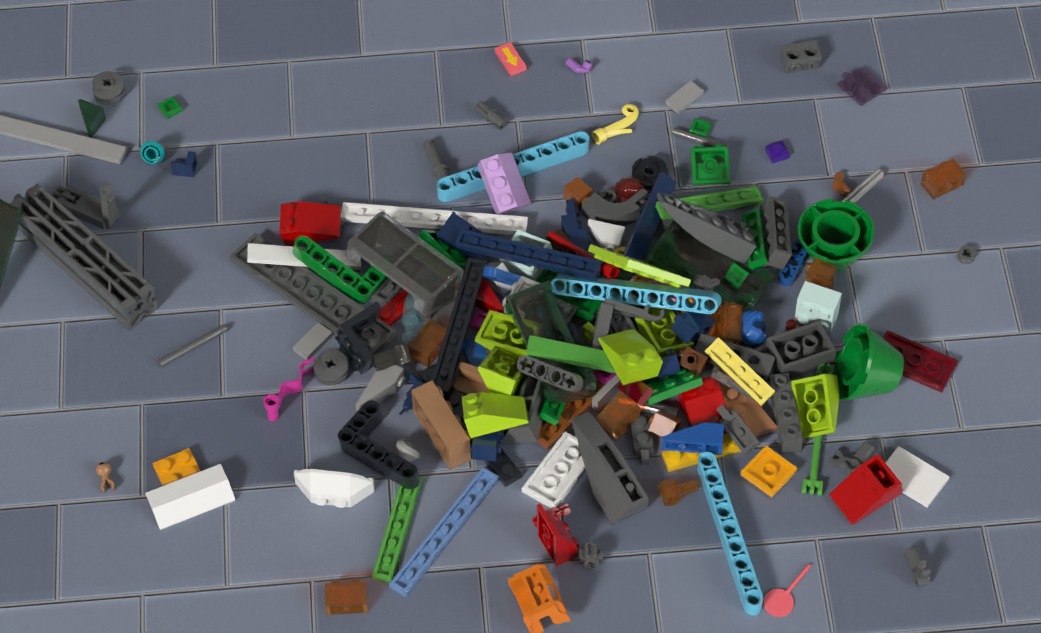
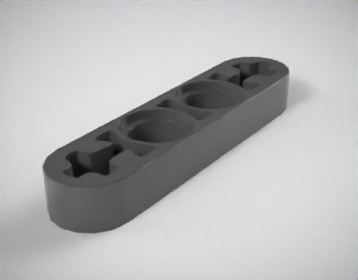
(549, 374)

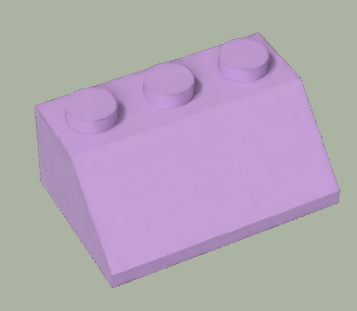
(503, 183)

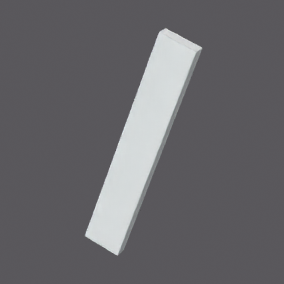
(284, 256)

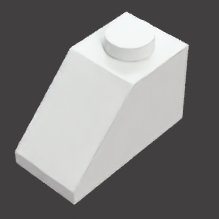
(606, 234)

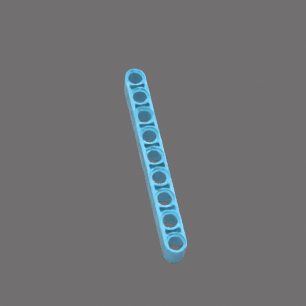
(527, 162)
(644, 290)
(730, 540)

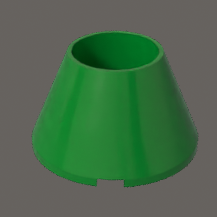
(836, 222)
(866, 364)

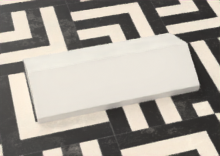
(190, 496)

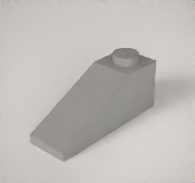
(382, 385)

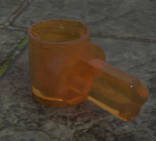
(672, 491)

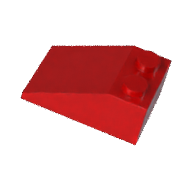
(309, 219)
(701, 403)
(555, 536)

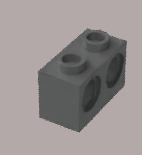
(801, 56)

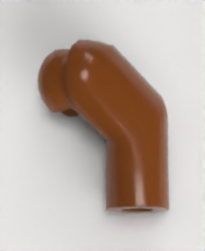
(839, 186)

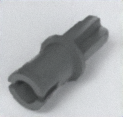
(491, 115)

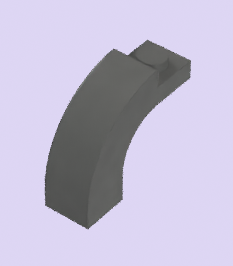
(615, 213)

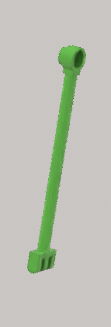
(812, 481)

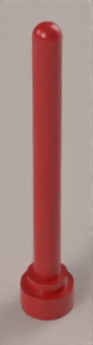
(609, 270)

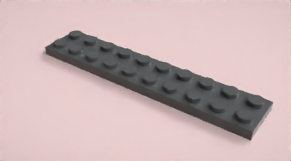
(313, 296)

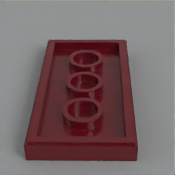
(923, 363)

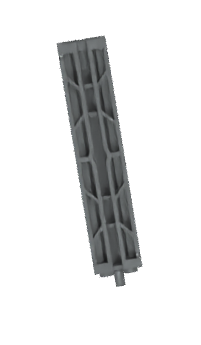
(85, 257)

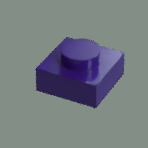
(777, 152)

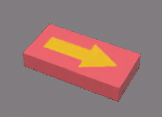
(510, 59)

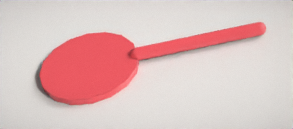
(780, 601)

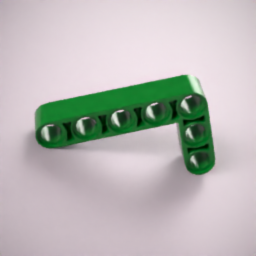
(342, 271)

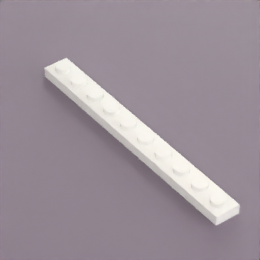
(434, 218)

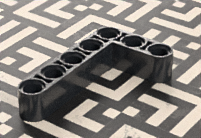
(355, 443)

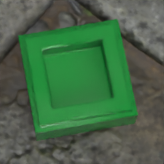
(169, 107)
(700, 127)
(735, 276)

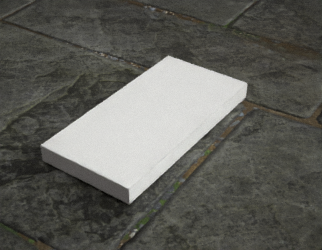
(556, 472)

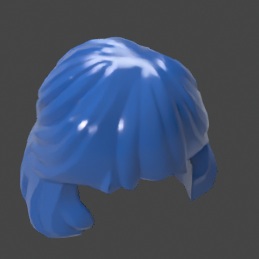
(752, 328)

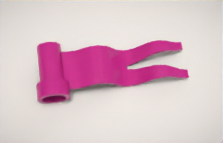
(273, 402)

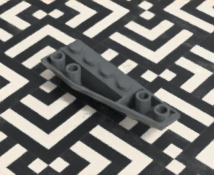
(711, 228)
(534, 397)
(608, 472)

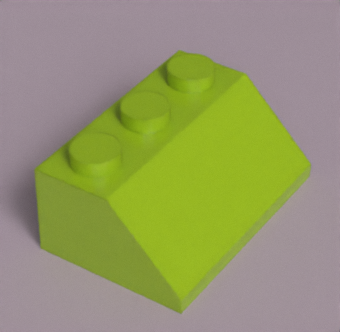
(501, 372)

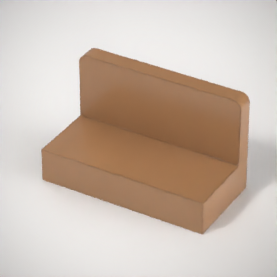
(469, 380)

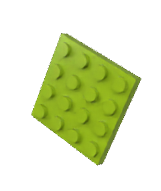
(639, 267)

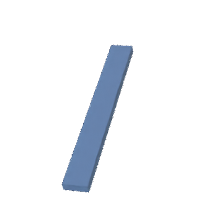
(444, 532)

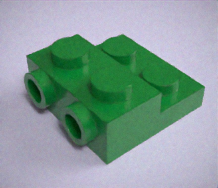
(710, 165)

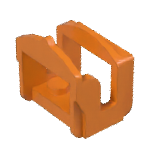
(536, 599)

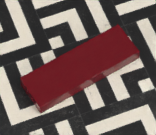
(636, 391)

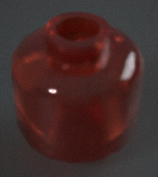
(627, 188)

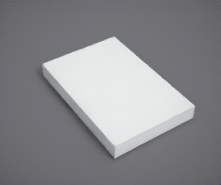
(917, 477)

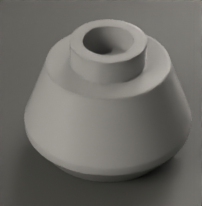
(406, 450)

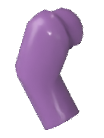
(579, 68)

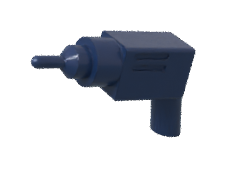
(408, 401)

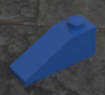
(696, 439)

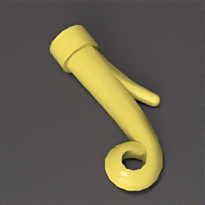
(602, 134)

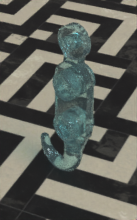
(410, 318)

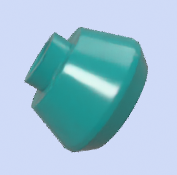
(152, 152)

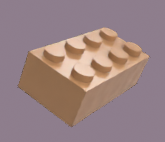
(441, 424)

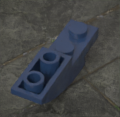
(573, 229)

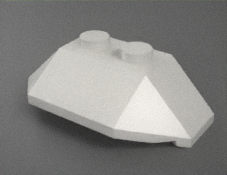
(333, 487)

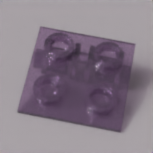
(861, 85)

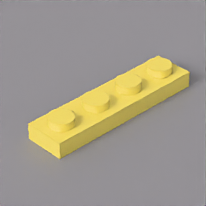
(739, 371)

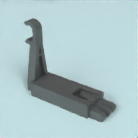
(89, 208)
(604, 318)

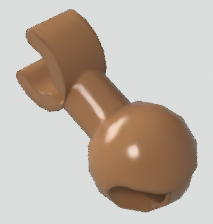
(104, 472)

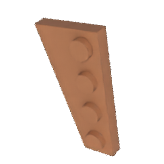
(748, 410)

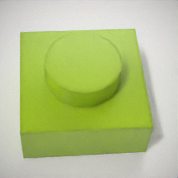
(588, 330)

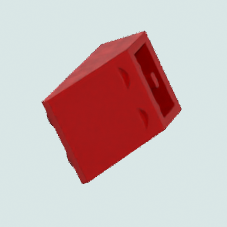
(866, 489)

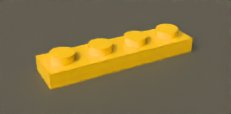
(676, 460)

